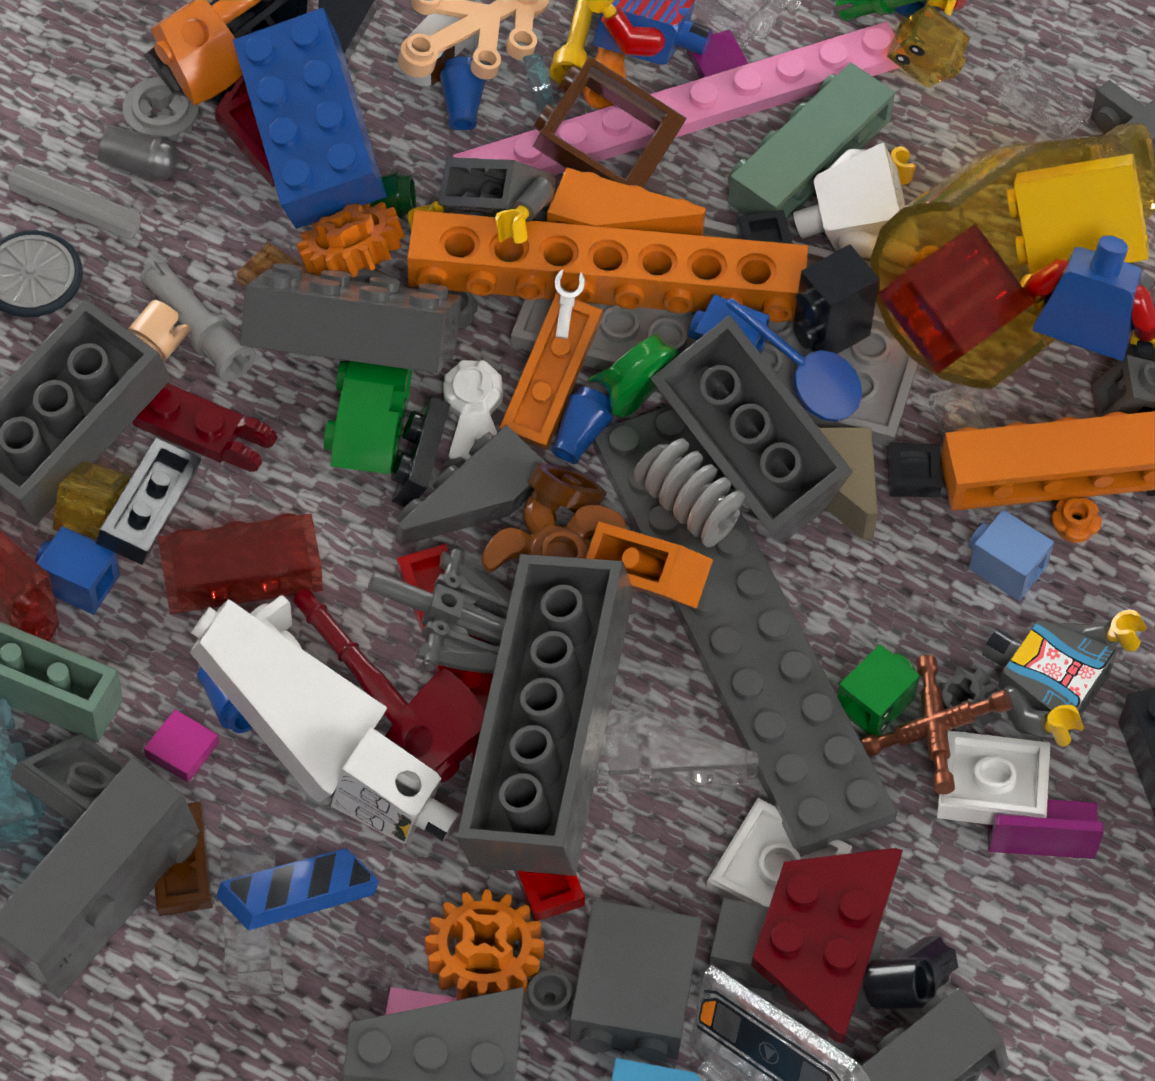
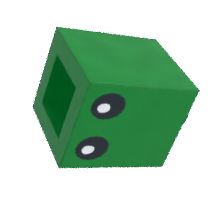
(878, 690)

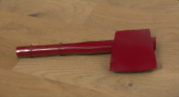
(437, 724)

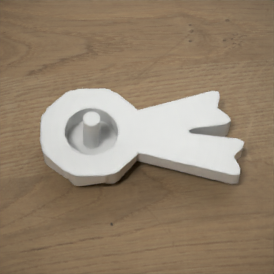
(473, 394)

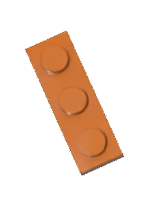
(551, 374)

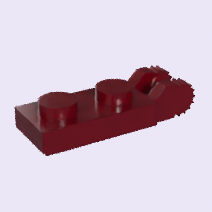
(205, 427)

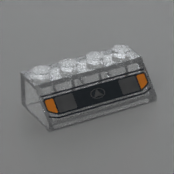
(751, 1040)

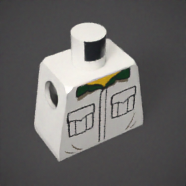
(391, 791)

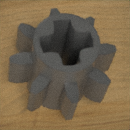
(965, 687)

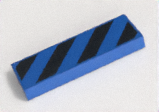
(297, 889)

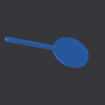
(821, 379)

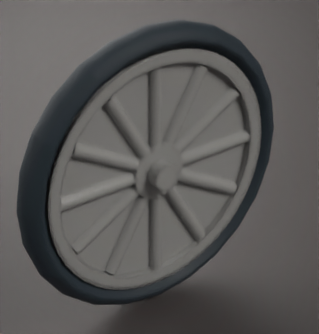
(37, 273)

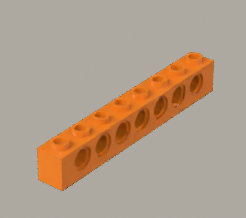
(628, 253)

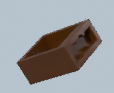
(622, 94)

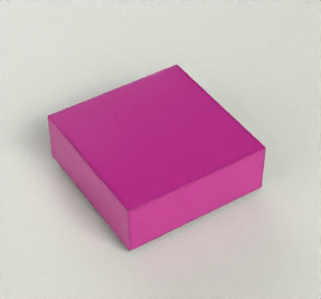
(181, 745)

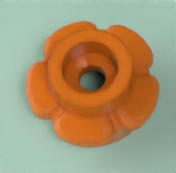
(1073, 529)

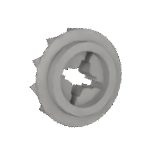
(153, 94)

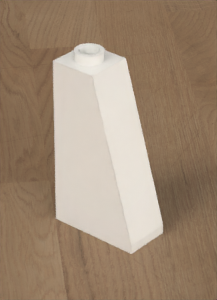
(286, 696)

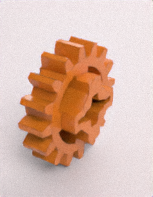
(351, 239)
(484, 946)

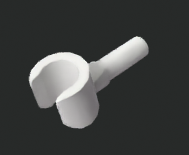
(566, 304)

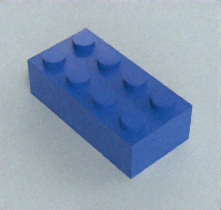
(309, 118)

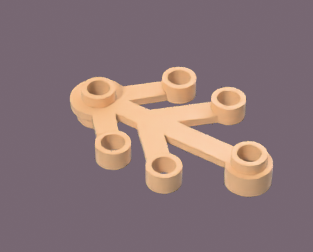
(420, 51)

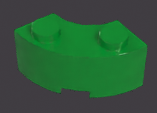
(368, 416)

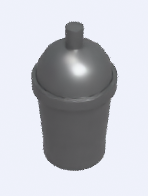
(140, 154)

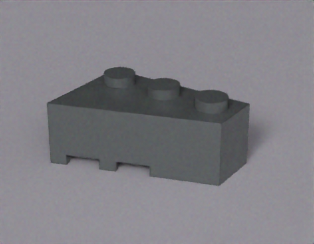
(439, 1042)

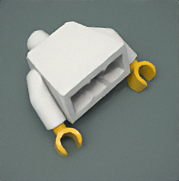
(857, 197)

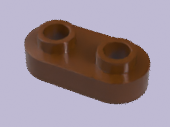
(564, 487)

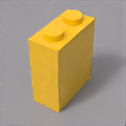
(1076, 208)

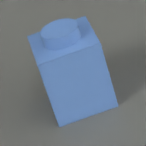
(1009, 554)

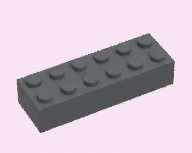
(546, 715)

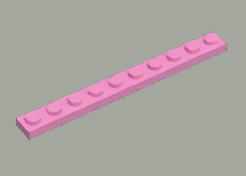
(708, 99)

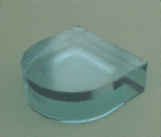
(538, 81)

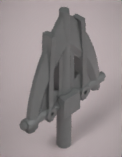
(452, 614)

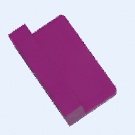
(1066, 832)

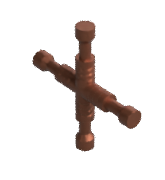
(936, 723)

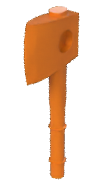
(201, 46)

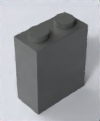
(634, 980)

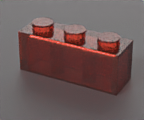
(240, 562)

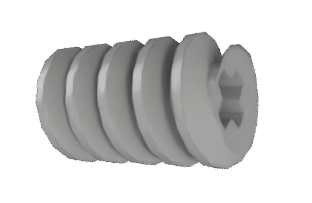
(690, 490)

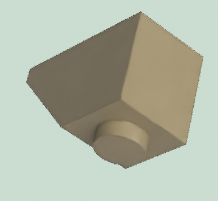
(857, 499)

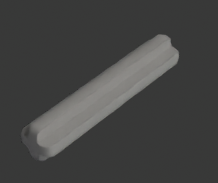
(74, 201)

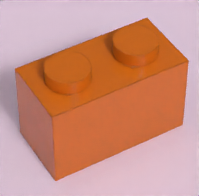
(653, 563)

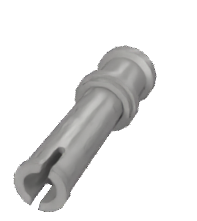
(209, 333)

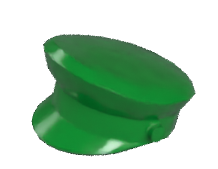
(630, 375)

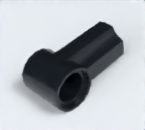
(910, 976)

